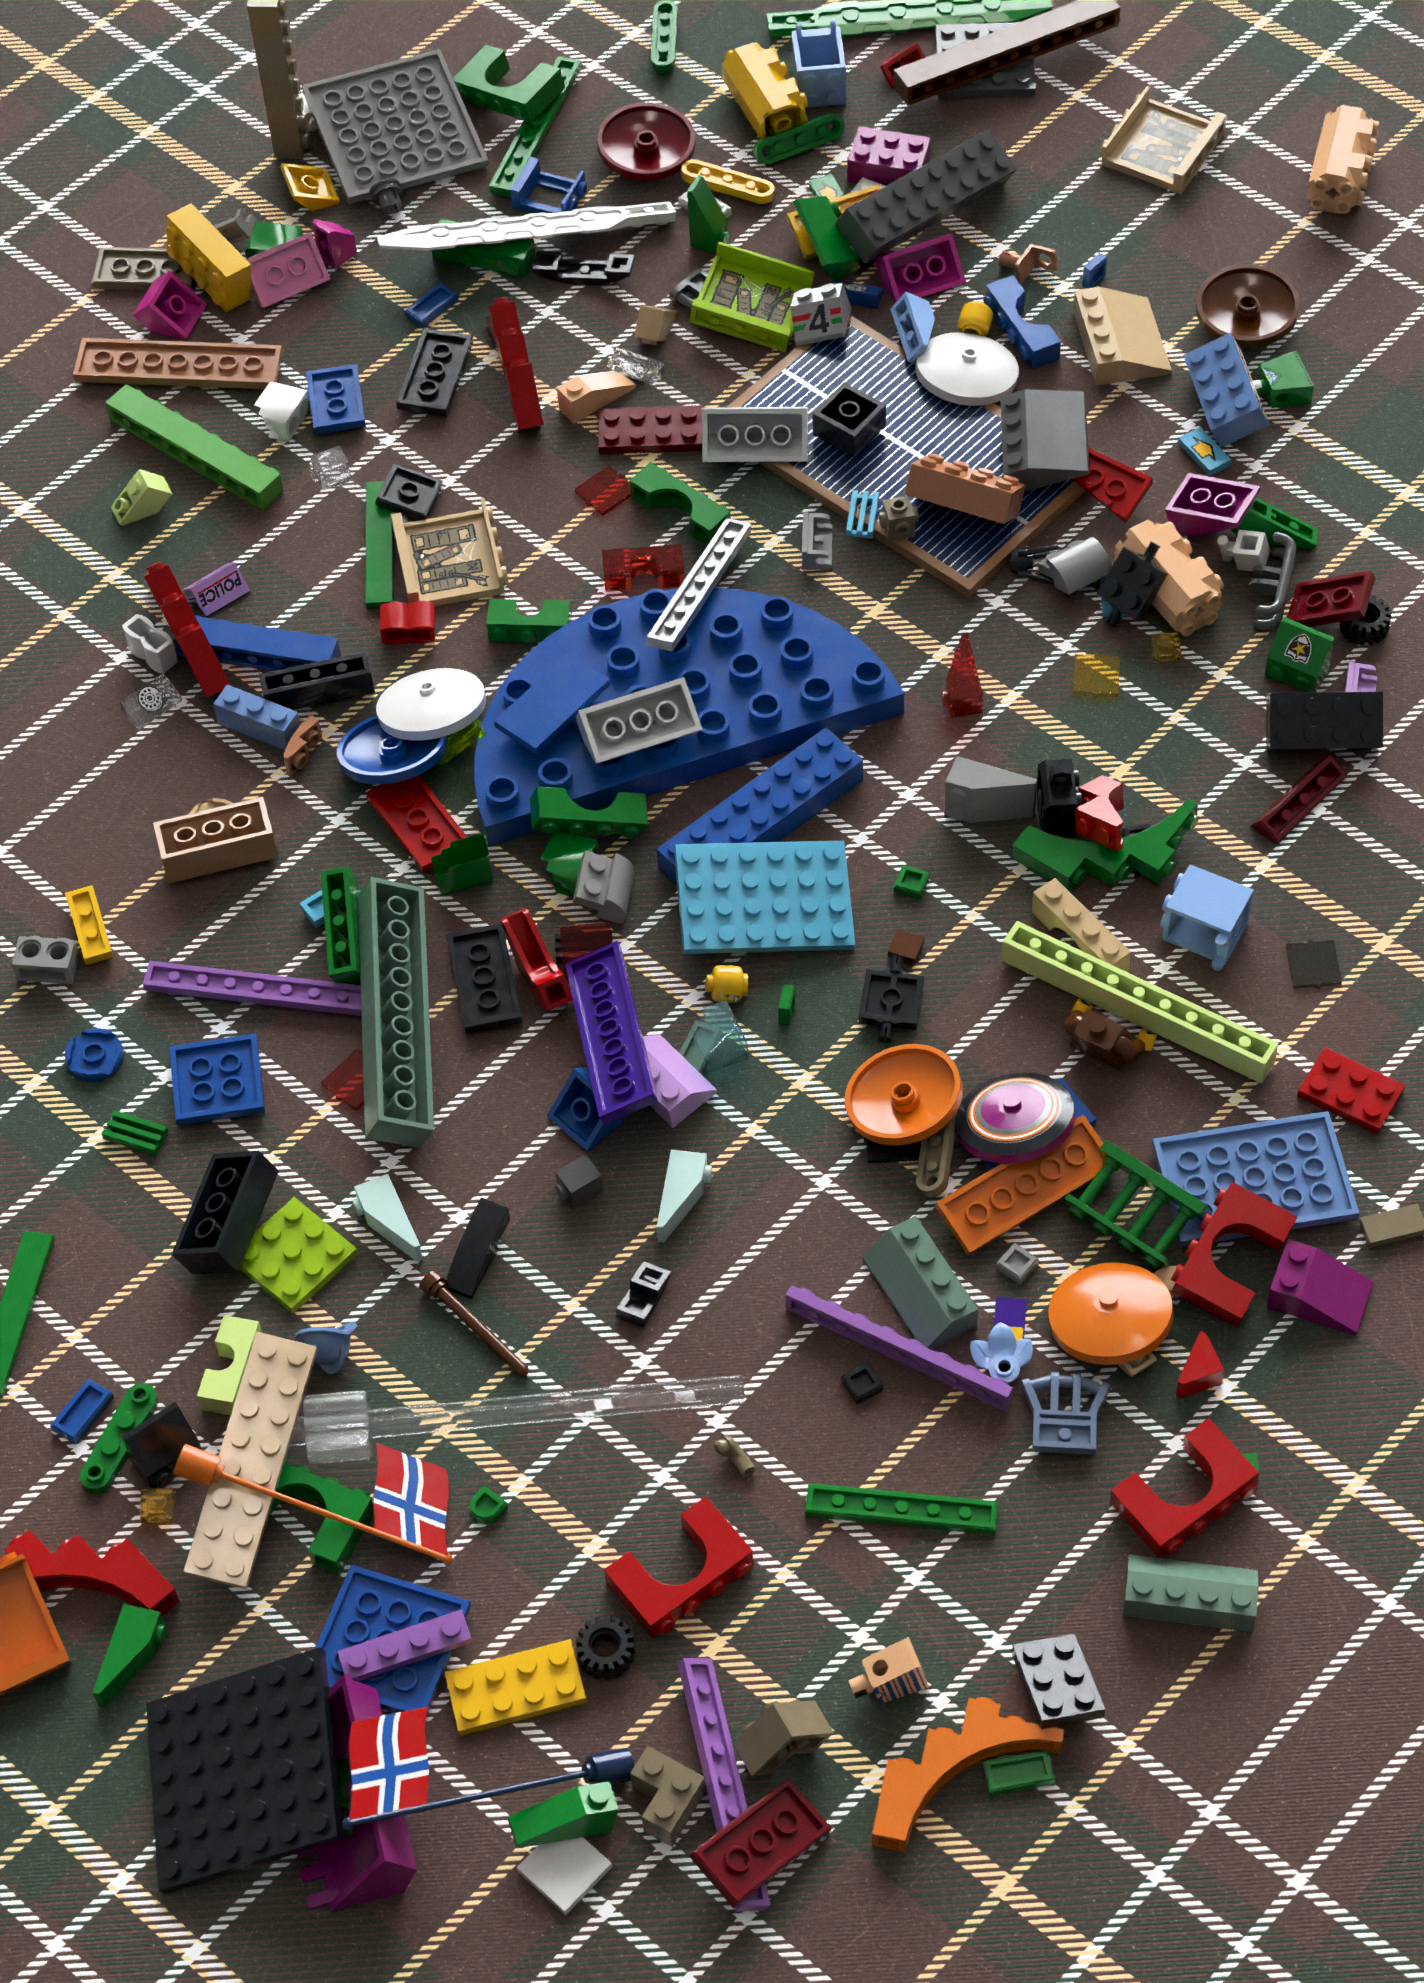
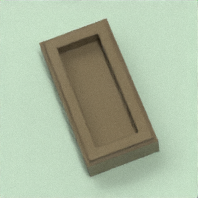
(1392, 1225)

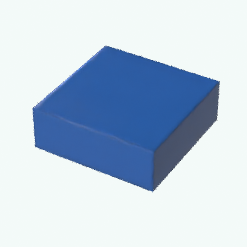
(1094, 270)

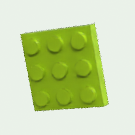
(295, 1255)

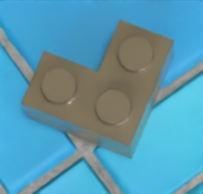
(780, 1733)
(673, 1792)

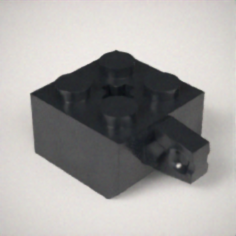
(1057, 797)

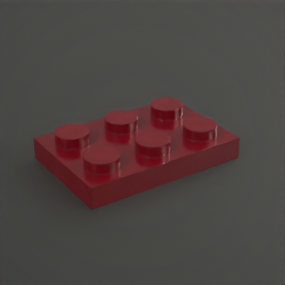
(1332, 599)

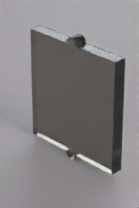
(1313, 964)

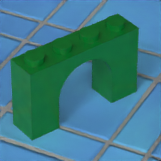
(521, 101)
(334, 1539)

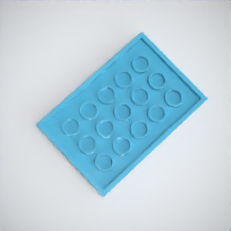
(764, 897)

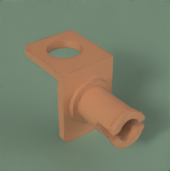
(1028, 260)

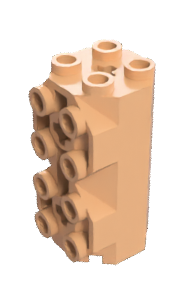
(1342, 159)
(1190, 590)

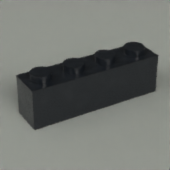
(319, 682)

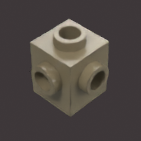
(898, 518)

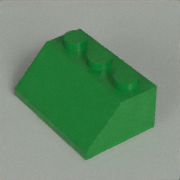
(830, 244)

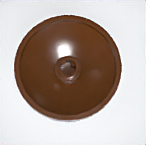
(1248, 302)

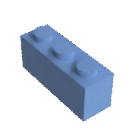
(256, 717)

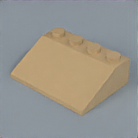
(1119, 335)

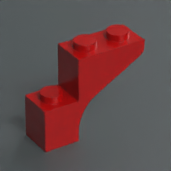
(1098, 814)
(535, 961)

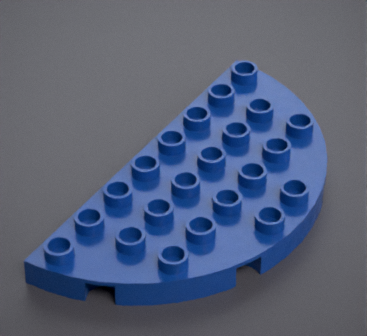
(755, 670)

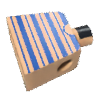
(891, 1673)

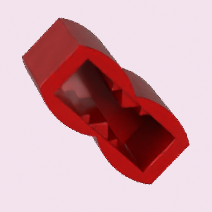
(407, 622)

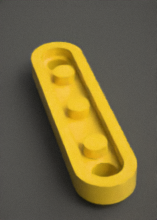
(729, 181)

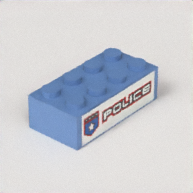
(1226, 390)

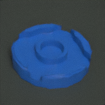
(94, 1055)

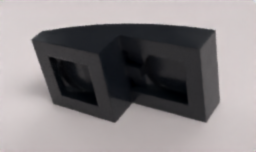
(644, 1294)

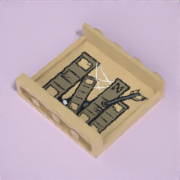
(1161, 143)
(450, 557)

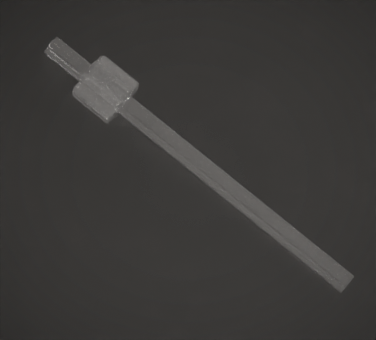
(341, 1425)

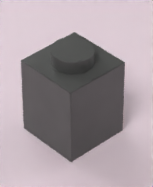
(578, 1181)

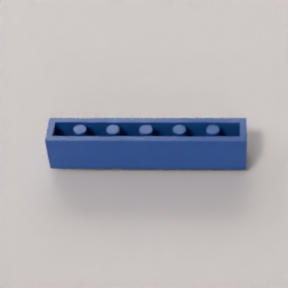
(264, 646)

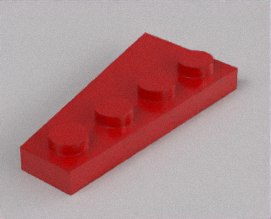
(1114, 484)

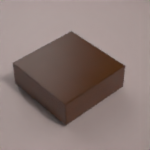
(906, 945)

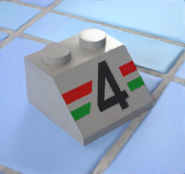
(820, 313)

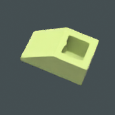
(141, 497)

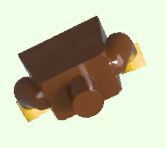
(1103, 1037)

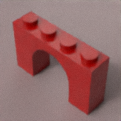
(1236, 1212)
(1167, 1525)
(661, 1605)

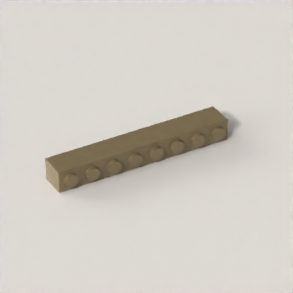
(278, 78)

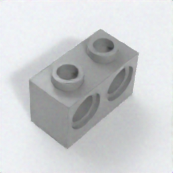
(40, 960)

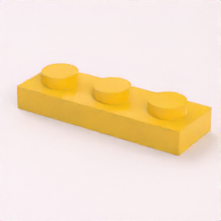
(89, 925)

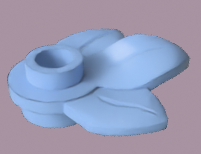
(1002, 1349)

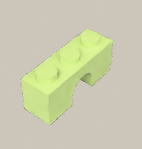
(221, 1387)

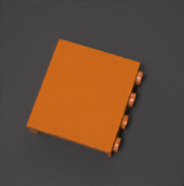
(27, 1632)

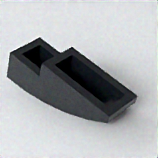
(477, 1247)

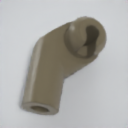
(738, 1457)

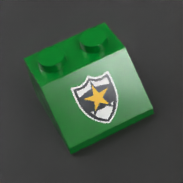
(1299, 656)

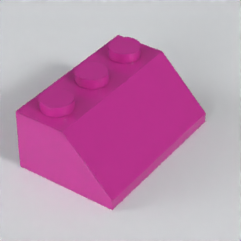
(921, 268)

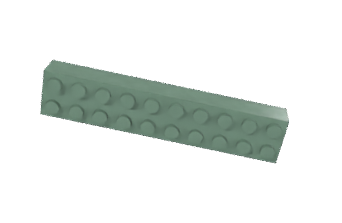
(395, 1013)

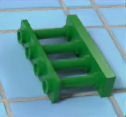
(1138, 1176)

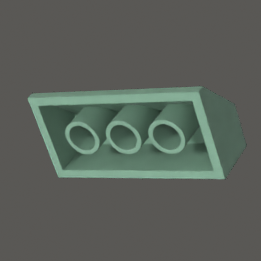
(921, 1284)
(1191, 1593)

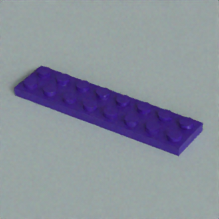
(611, 1033)

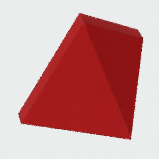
(901, 59)

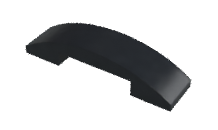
(583, 272)

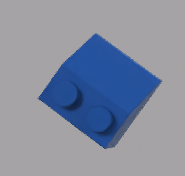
(577, 1111)

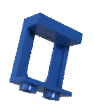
(532, 176)

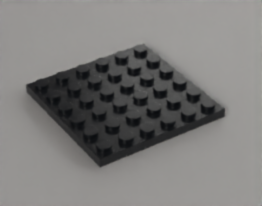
(243, 1771)

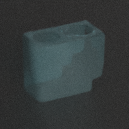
(720, 1037)

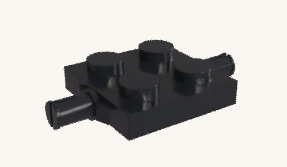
(1132, 583)
(891, 999)

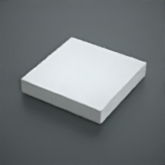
(564, 1871)

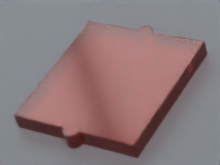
(604, 490)
(582, 939)
(347, 1081)

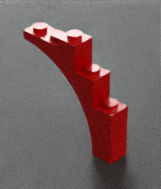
(515, 363)
(186, 628)
(76, 1565)

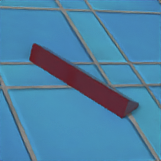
(1299, 799)

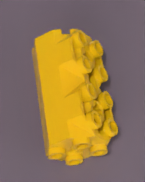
(761, 89)

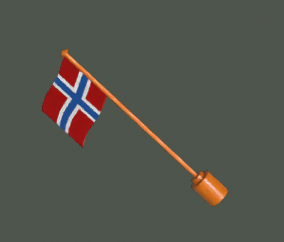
(407, 1497)

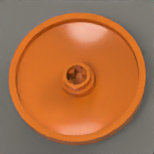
(903, 1094)
(1110, 1313)

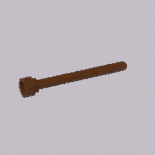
(434, 1285)

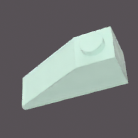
(682, 1189)
(386, 1215)

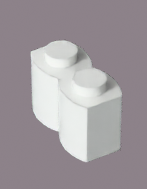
(150, 643)

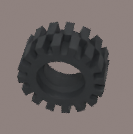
(1369, 631)
(609, 1665)

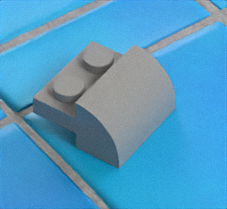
(1076, 565)
(605, 885)

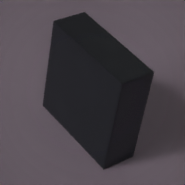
(862, 1383)

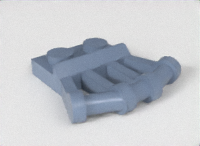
(1064, 1430)

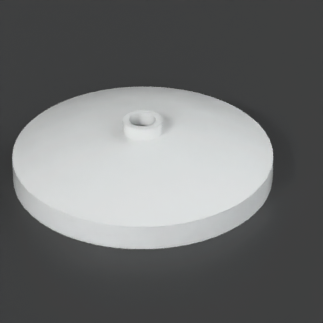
(967, 369)
(431, 704)

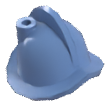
(331, 1344)

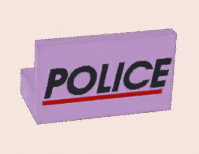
(217, 588)

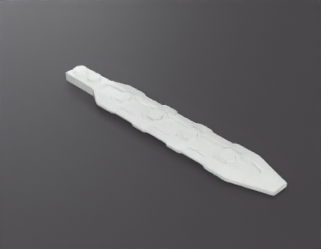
(527, 226)

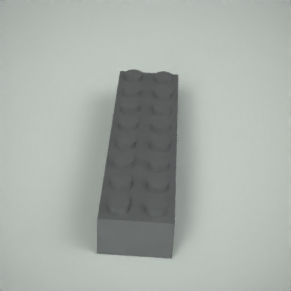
(925, 196)

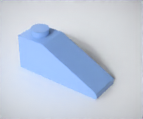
(914, 323)

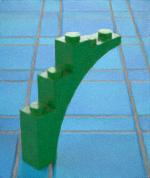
(1070, 860)

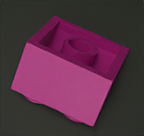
(169, 307)

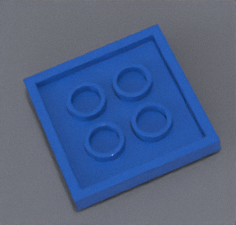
(216, 1079)

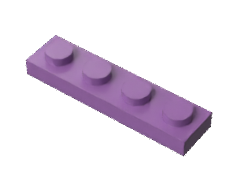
(405, 1646)

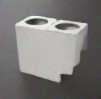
(283, 409)

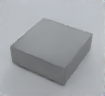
(1017, 1263)

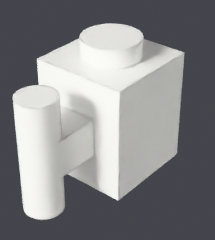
(1248, 550)

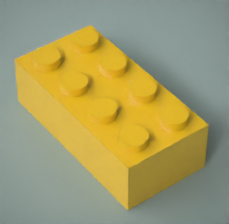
(208, 258)

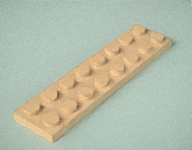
(253, 1451)

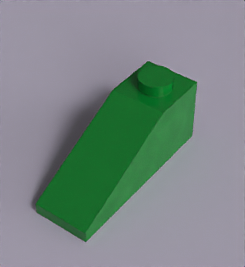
(706, 218)
(1269, 519)
(129, 1650)
(567, 1816)

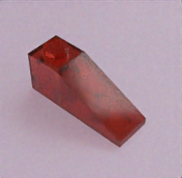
(962, 686)

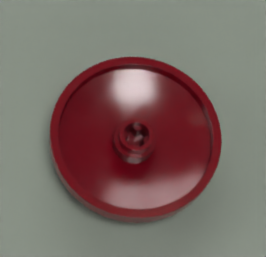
(646, 141)

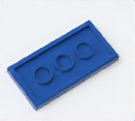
(551, 703)

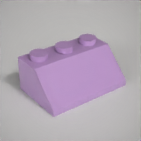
(676, 1081)

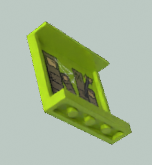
(750, 296)

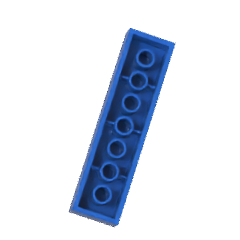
(776, 799)

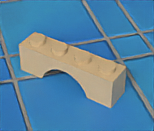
(1061, 910)

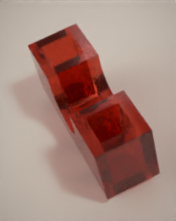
(624, 564)

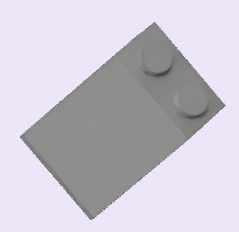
(987, 793)

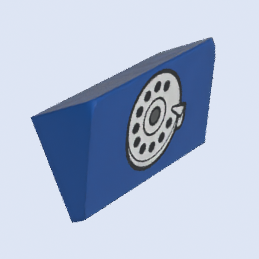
(862, 294)

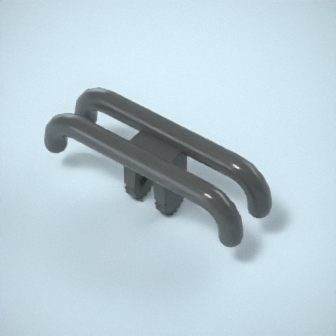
(1274, 582)

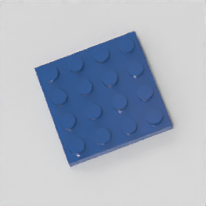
(379, 1605)

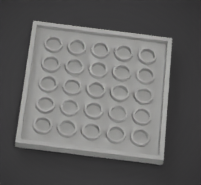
(395, 124)

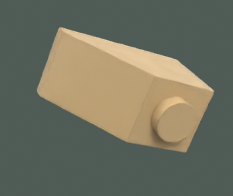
(654, 324)

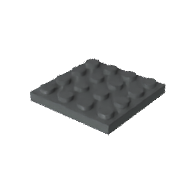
(1012, 81)

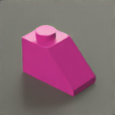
(333, 243)

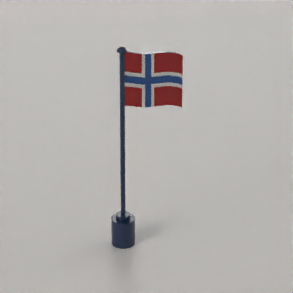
(393, 1770)

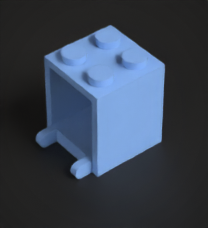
(819, 65)
(1206, 914)

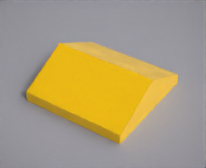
(310, 186)

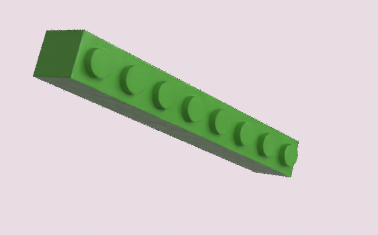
(195, 447)

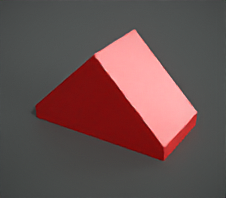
(1201, 1370)

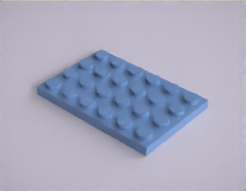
(1281, 1160)

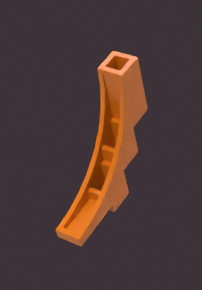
(945, 1755)

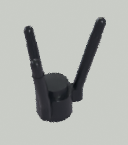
(1023, 560)

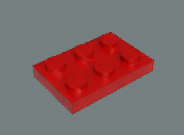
(1351, 1090)

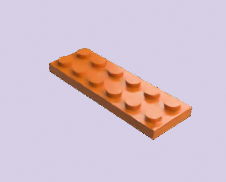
(1021, 1190)

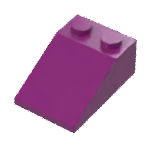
(1209, 504)
(1318, 1288)

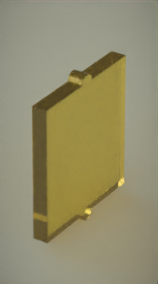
(1096, 675)

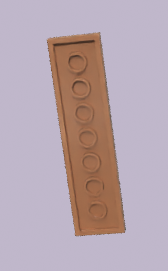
(177, 363)

